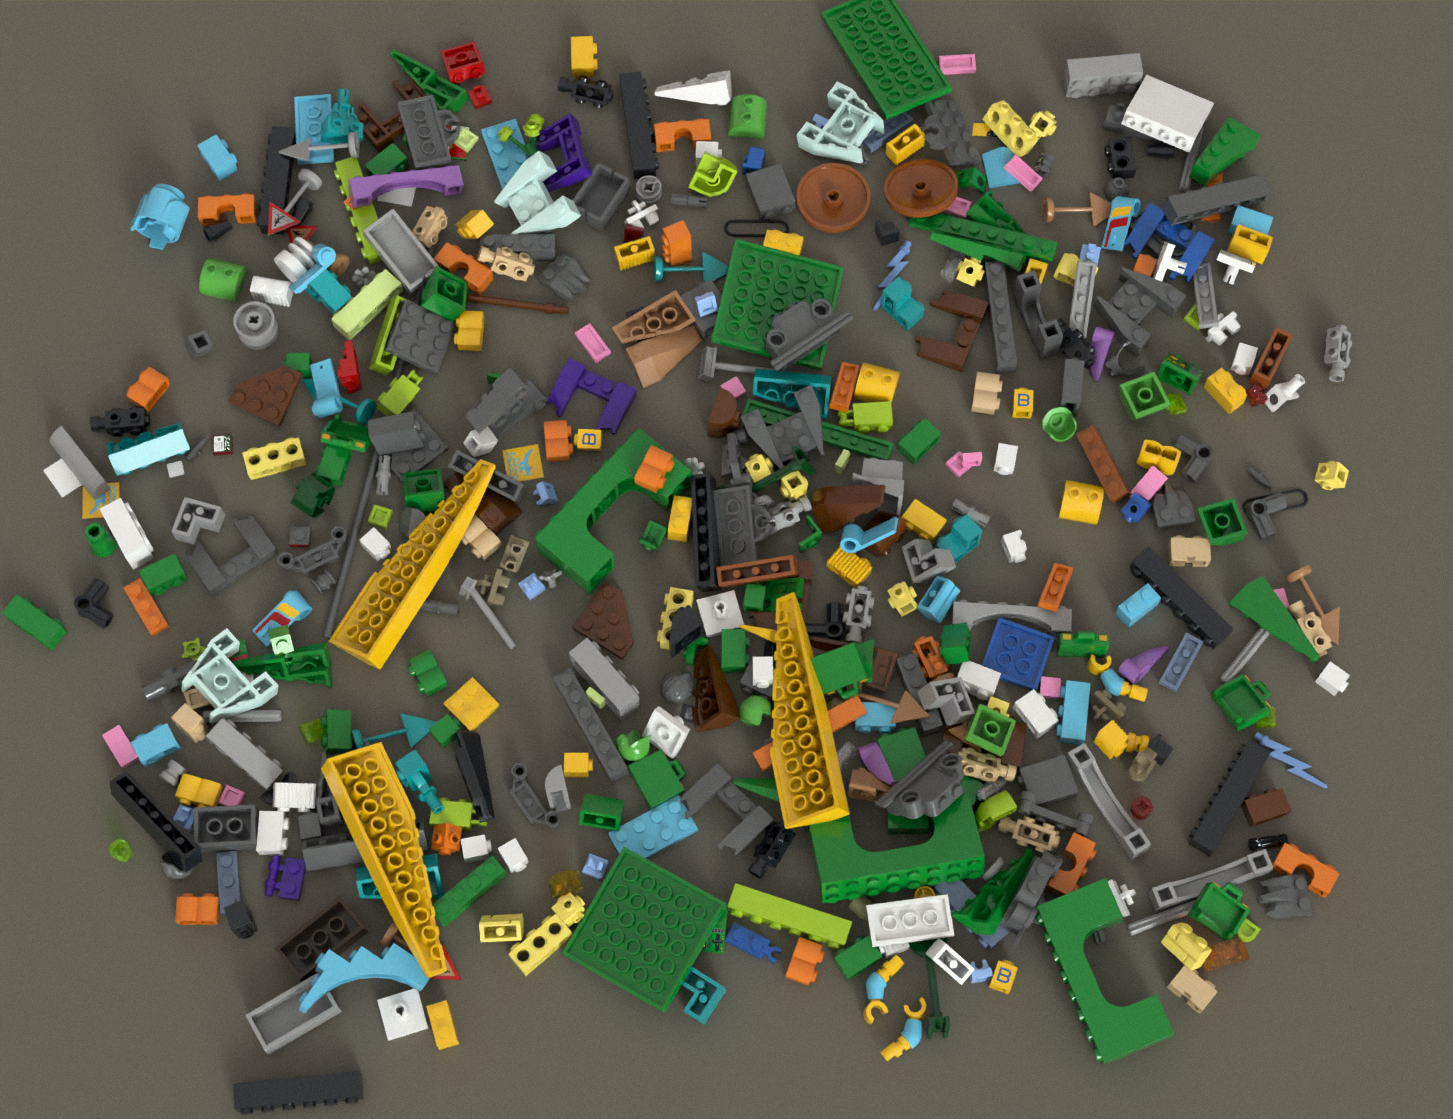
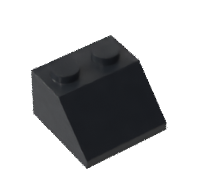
(685, 629)

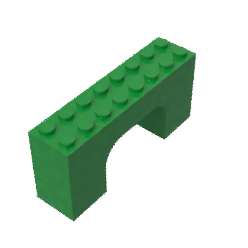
(567, 536)
(852, 872)
(1111, 1028)

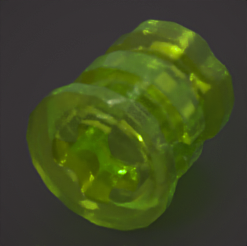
(116, 846)

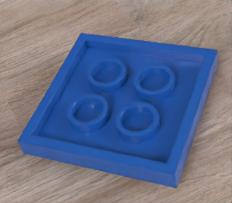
(1018, 653)

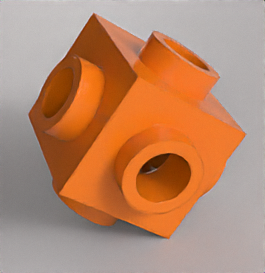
(446, 838)

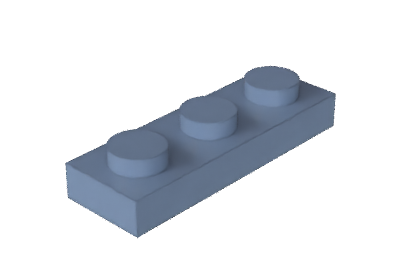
(892, 127)
(1180, 662)
(228, 879)

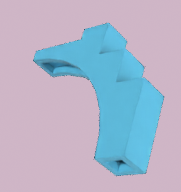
(363, 964)

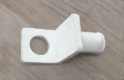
(1285, 392)

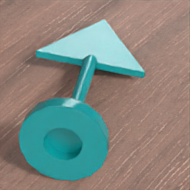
(712, 268)
(364, 411)
(414, 728)

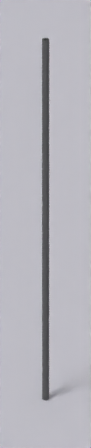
(363, 501)

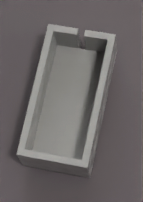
(1102, 75)
(400, 251)
(604, 679)
(281, 1021)

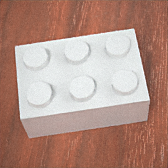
(128, 533)

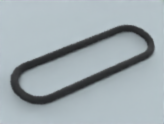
(753, 221)
(1286, 492)

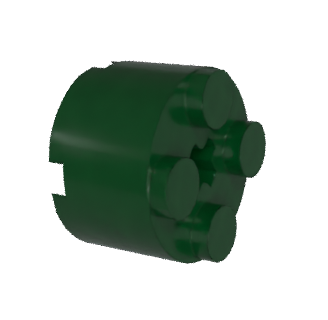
(313, 495)

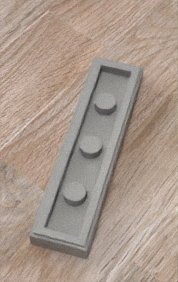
(1082, 296)
(1205, 297)

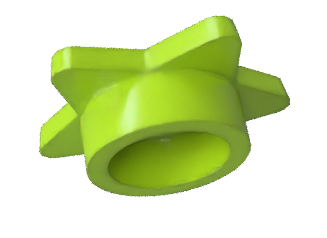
(188, 646)

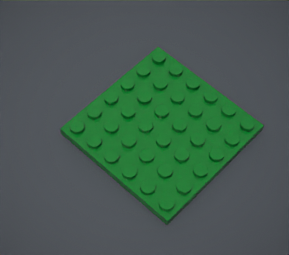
(763, 284)
(644, 929)

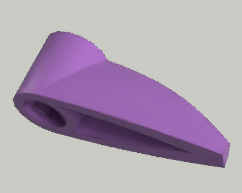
(1102, 342)
(1141, 664)
(873, 759)

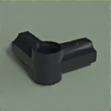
(94, 611)
(834, 621)

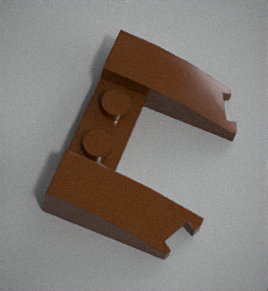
(382, 134)
(955, 354)
(767, 619)
(1013, 751)

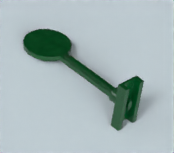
(800, 462)
(936, 1021)

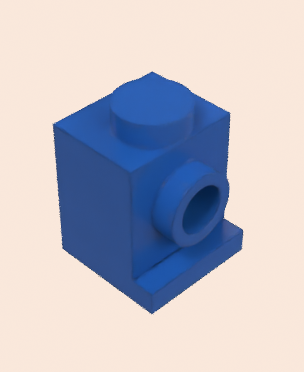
(754, 160)
(1142, 505)

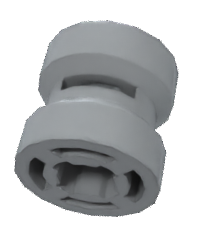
(173, 772)

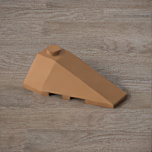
(659, 318)
(658, 355)
(866, 786)

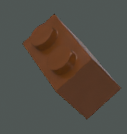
(1265, 807)

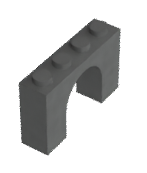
(1044, 335)

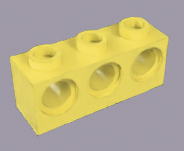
(1010, 128)
(282, 463)
(687, 596)
(538, 955)

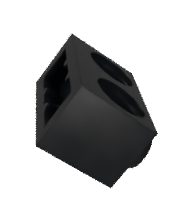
(1124, 157)
(241, 919)

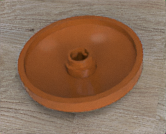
(921, 188)
(833, 197)

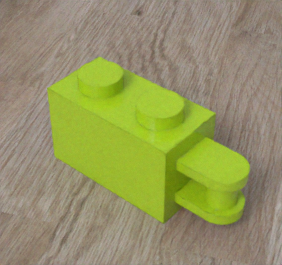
(400, 394)
(868, 417)
(457, 814)

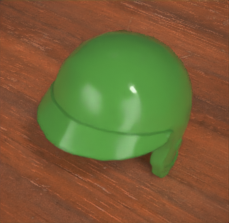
(1059, 424)
(753, 709)
(632, 747)

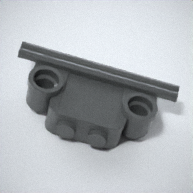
(802, 331)
(928, 786)
(1028, 894)

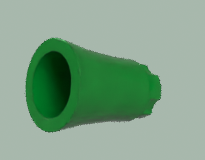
(100, 540)

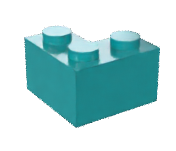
(328, 291)
(900, 304)
(963, 537)
(706, 995)

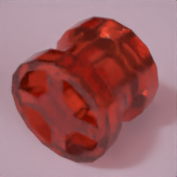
(1256, 395)
(1138, 810)

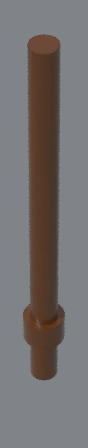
(549, 308)

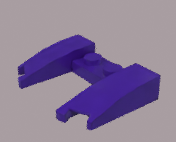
(576, 166)
(575, 376)

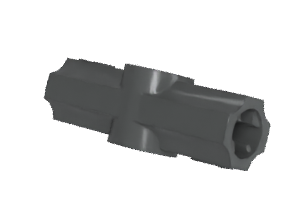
(168, 682)

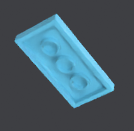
(309, 116)
(504, 156)
(655, 829)

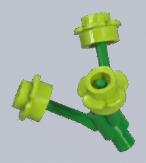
(531, 129)

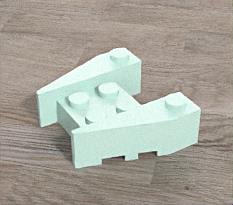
(844, 129)
(532, 201)
(224, 684)

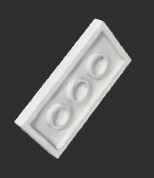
(910, 920)

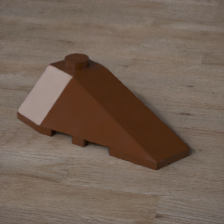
(841, 504)
(493, 510)
(714, 699)

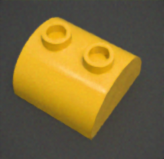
(876, 384)
(1081, 502)

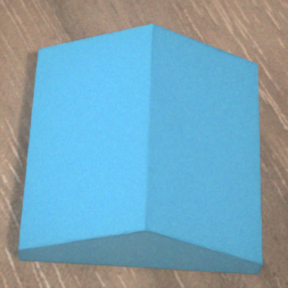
(994, 167)

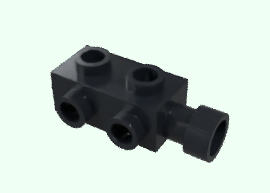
(592, 93)
(1076, 345)
(123, 421)
(773, 847)

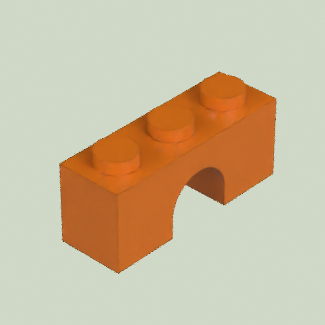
(668, 133)
(211, 208)
(452, 258)
(1079, 851)
(1321, 876)

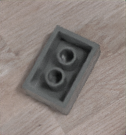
(226, 828)

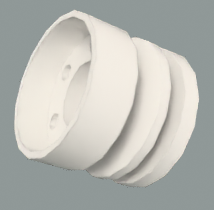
(297, 262)

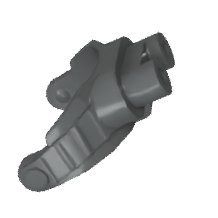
(1116, 368)

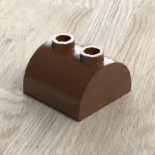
(724, 415)
(881, 548)

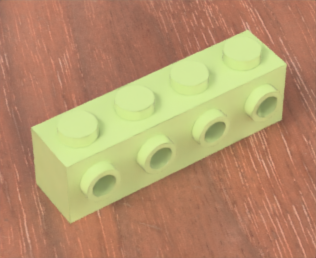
(367, 304)

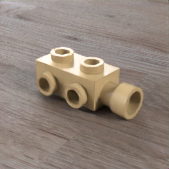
(430, 225)
(508, 263)
(1315, 631)
(979, 767)
(1036, 836)

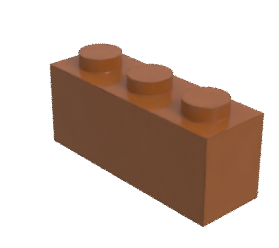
(1271, 358)

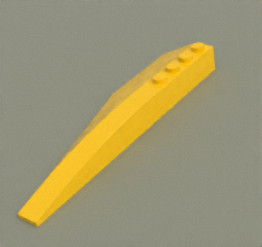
(403, 584)
(802, 735)
(389, 845)

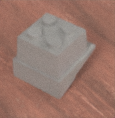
(883, 473)

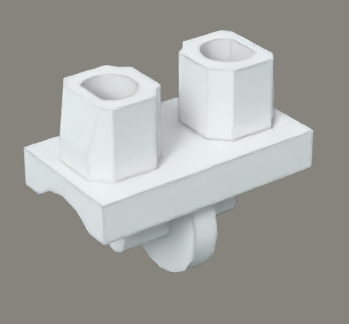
(649, 213)
(1229, 323)
(1119, 897)

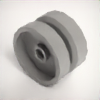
(256, 325)

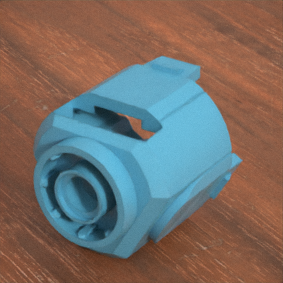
(161, 215)

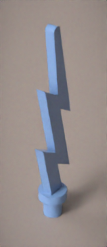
(895, 262)
(1278, 754)

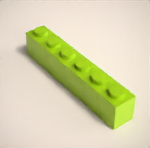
(362, 216)
(789, 916)

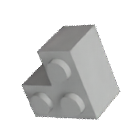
(196, 515)
(925, 562)
(950, 697)

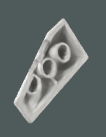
(711, 90)

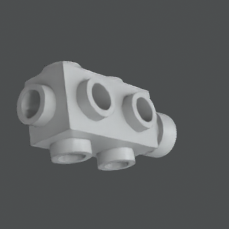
(1337, 351)
(787, 517)
(858, 612)

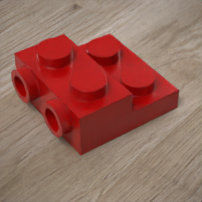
(463, 62)
(349, 369)

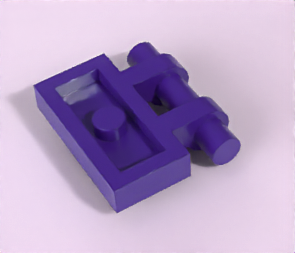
(291, 881)

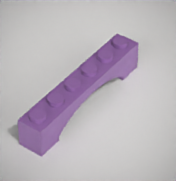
(443, 179)

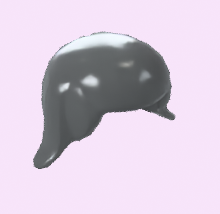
(172, 869)

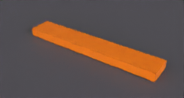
(839, 717)

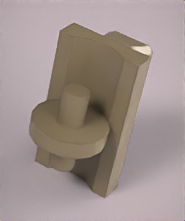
(514, 553)
(497, 580)
(1105, 708)
(1142, 765)

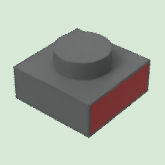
(300, 536)

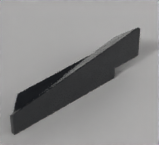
(474, 773)

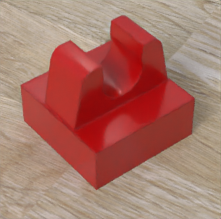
(479, 96)

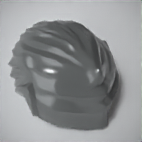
(676, 686)

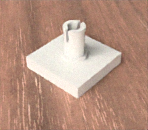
(1166, 262)
(1235, 263)
(719, 613)
(666, 732)
(402, 1014)

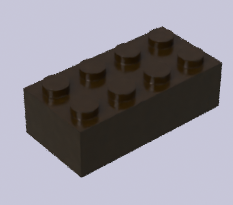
(331, 929)

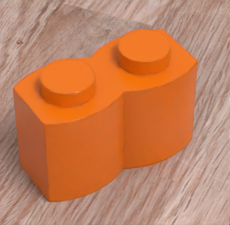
(148, 389)
(557, 440)
(653, 469)
(197, 910)
(804, 961)

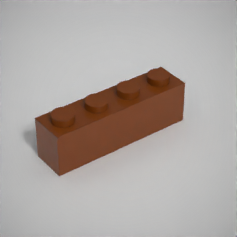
(1104, 464)
(757, 571)

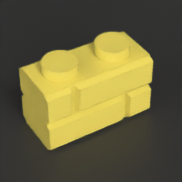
(501, 927)
(1186, 945)

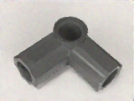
(1197, 463)
(1262, 521)

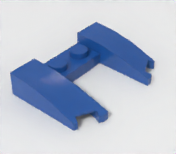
(1154, 221)

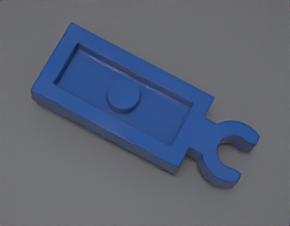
(751, 942)

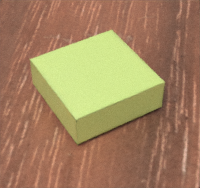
(466, 140)
(842, 461)
(595, 698)

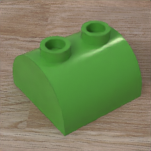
(747, 116)
(222, 279)
(1143, 396)
(989, 730)

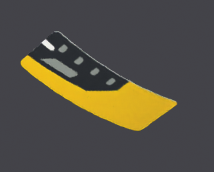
(982, 129)

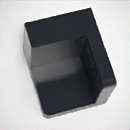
(886, 233)
(1161, 748)

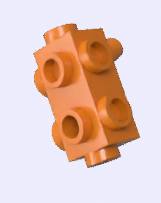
(932, 664)

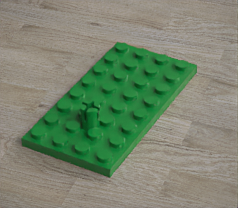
(886, 54)

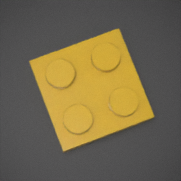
(471, 704)

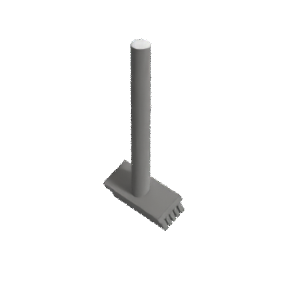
(708, 365)
(468, 589)

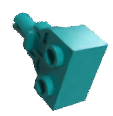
(341, 121)
(415, 774)

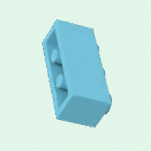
(1073, 712)

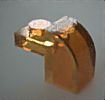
(1226, 954)

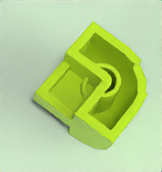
(712, 175)
(994, 809)

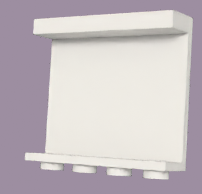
(1167, 113)

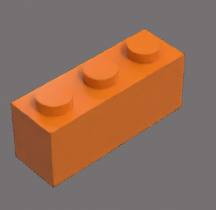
(676, 244)

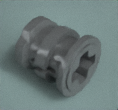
(1044, 165)
(323, 582)

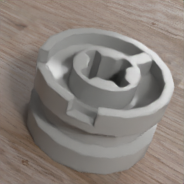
(648, 196)

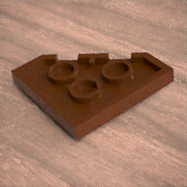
(268, 394)
(607, 621)

